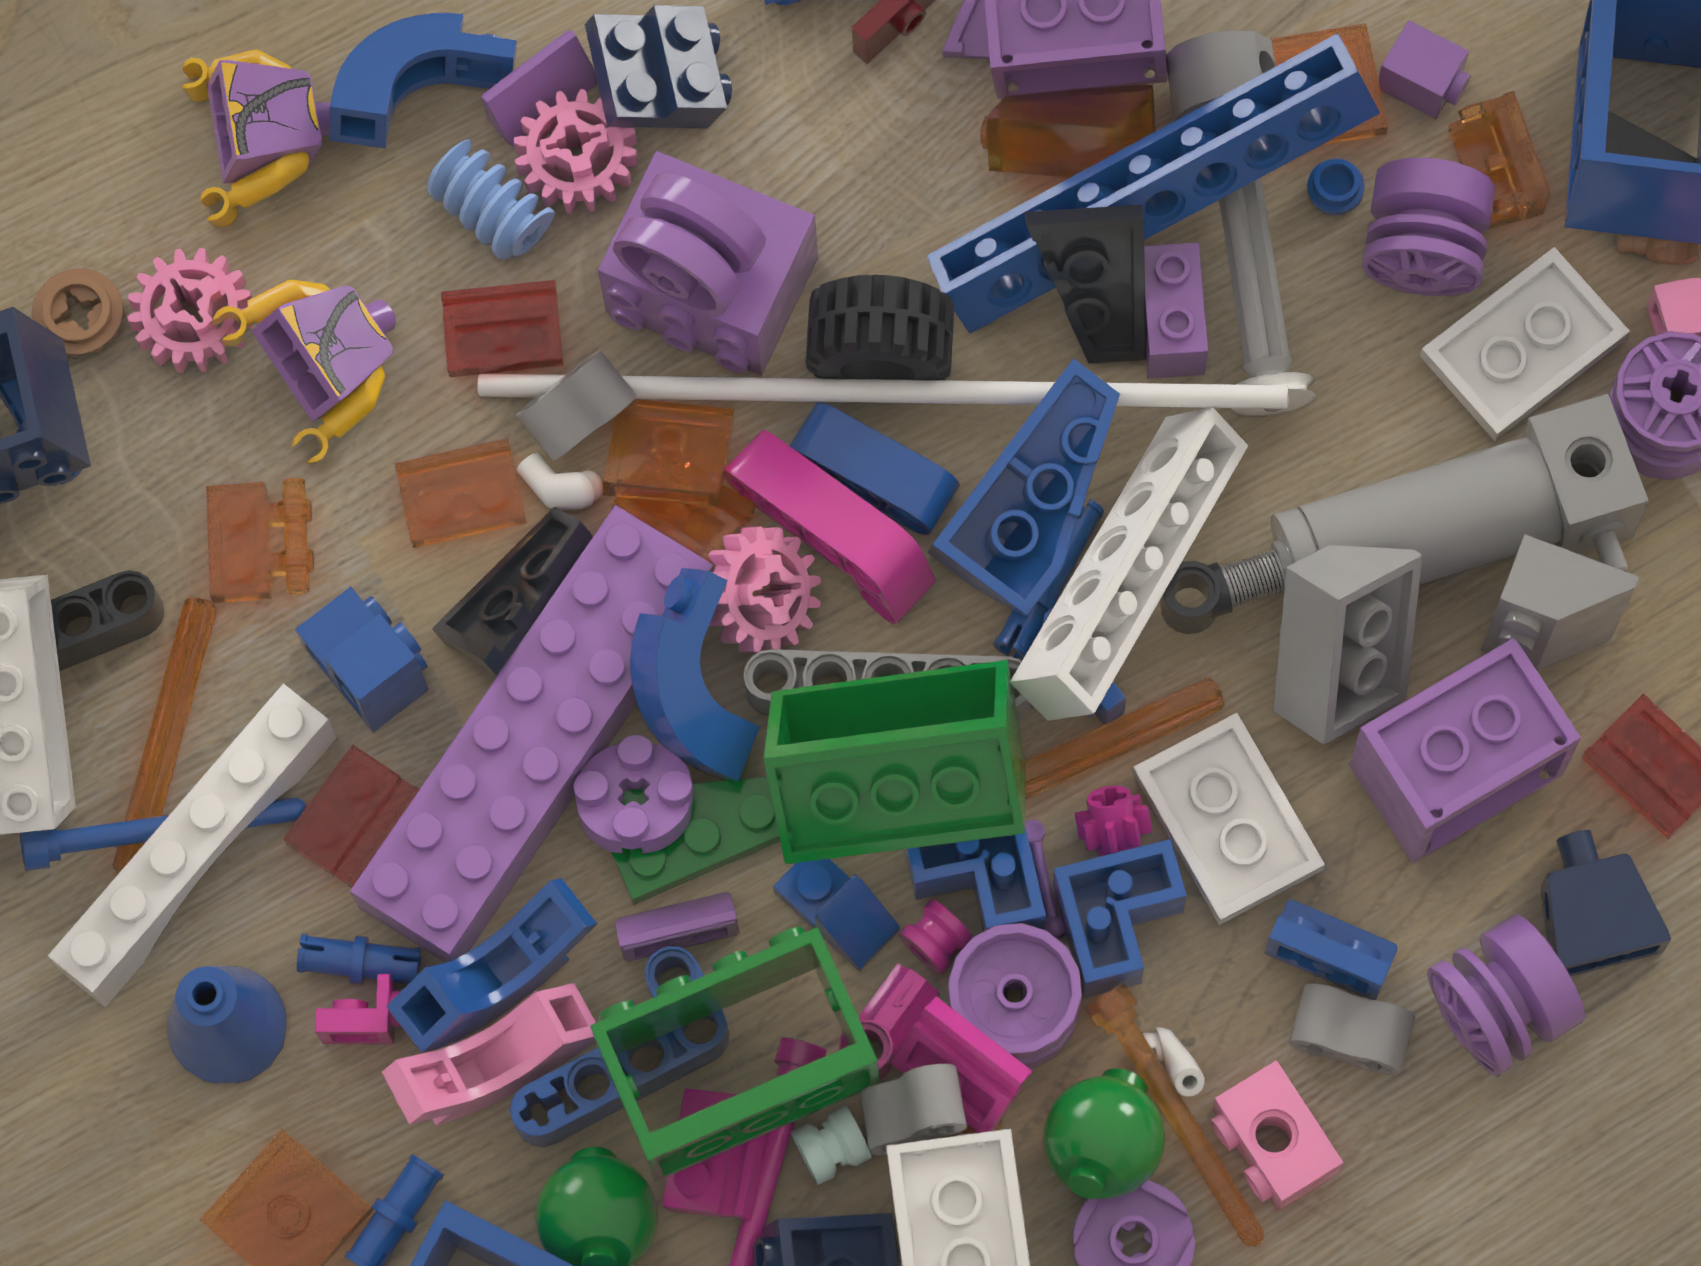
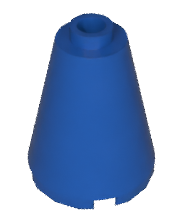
(226, 1024)

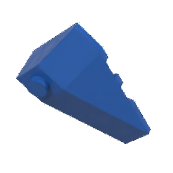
(1025, 509)

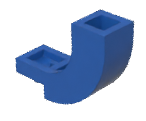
(407, 58)
(671, 684)
(478, 987)

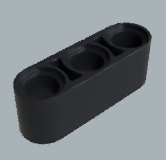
(108, 626)

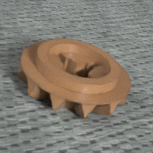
(88, 289)

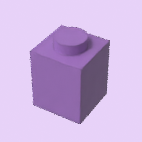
(1424, 70)

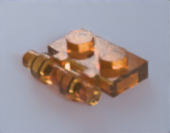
(240, 540)

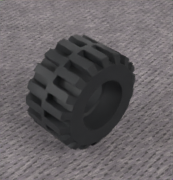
(879, 329)

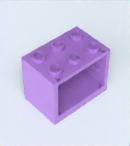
(1074, 44)
(766, 294)
(1463, 750)

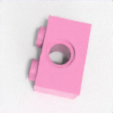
(1273, 1101)

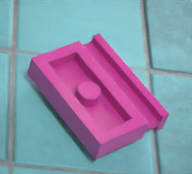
(985, 1070)
(721, 1184)

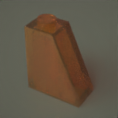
(1066, 129)

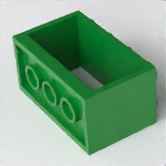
(896, 762)
(759, 1108)

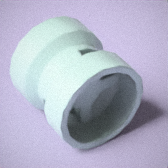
(835, 1143)

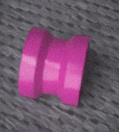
(935, 937)

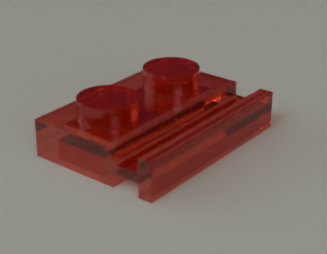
(502, 328)
(1650, 765)
(351, 816)

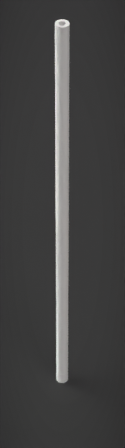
(899, 391)

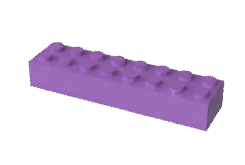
(523, 746)

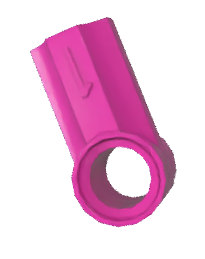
(894, 1012)

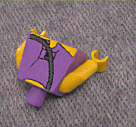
(261, 123)
(323, 348)

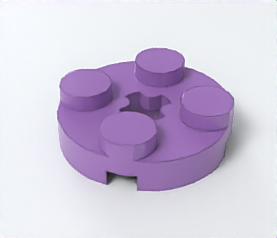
(628, 766)
(1149, 1207)

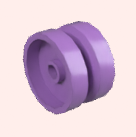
(689, 244)
(1023, 961)

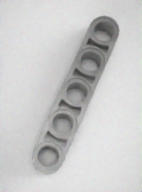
(805, 667)

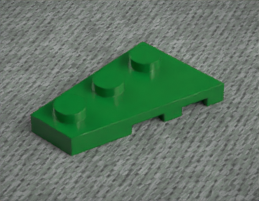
(725, 825)

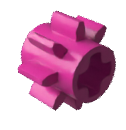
(1113, 820)

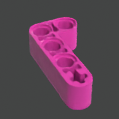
(834, 523)

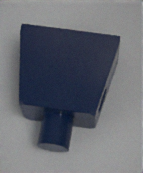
(1599, 909)

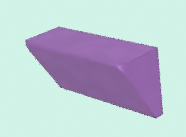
(553, 69)
(677, 926)

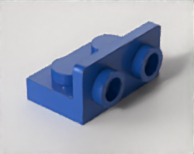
(1331, 949)

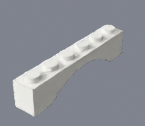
(137, 905)

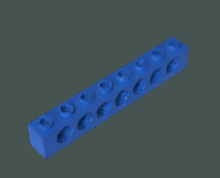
(1166, 173)

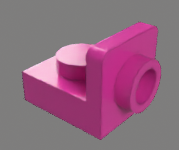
(355, 1023)

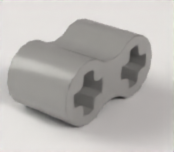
(576, 405)
(1352, 1029)
(913, 1108)

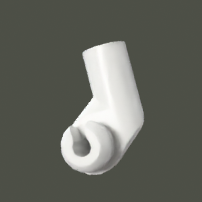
(560, 490)
(1177, 1061)

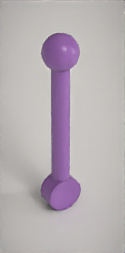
(1036, 834)

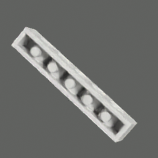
(1129, 565)

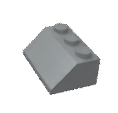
(1558, 603)
(1345, 637)

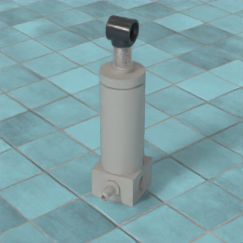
(1559, 483)

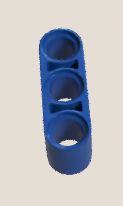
(876, 468)

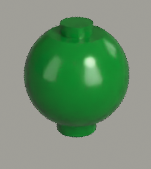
(1104, 1135)
(596, 1211)

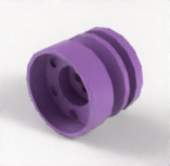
(1428, 226)
(1661, 432)
(1515, 989)

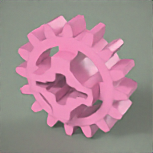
(550, 157)
(175, 324)
(772, 617)

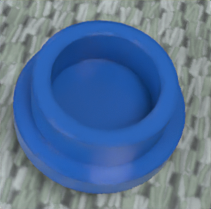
(1335, 186)

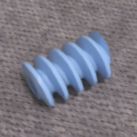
(486, 204)

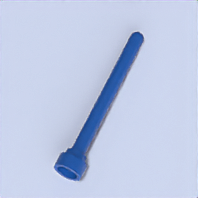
(46, 846)

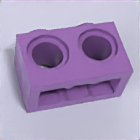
(1174, 311)

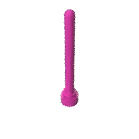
(789, 1056)

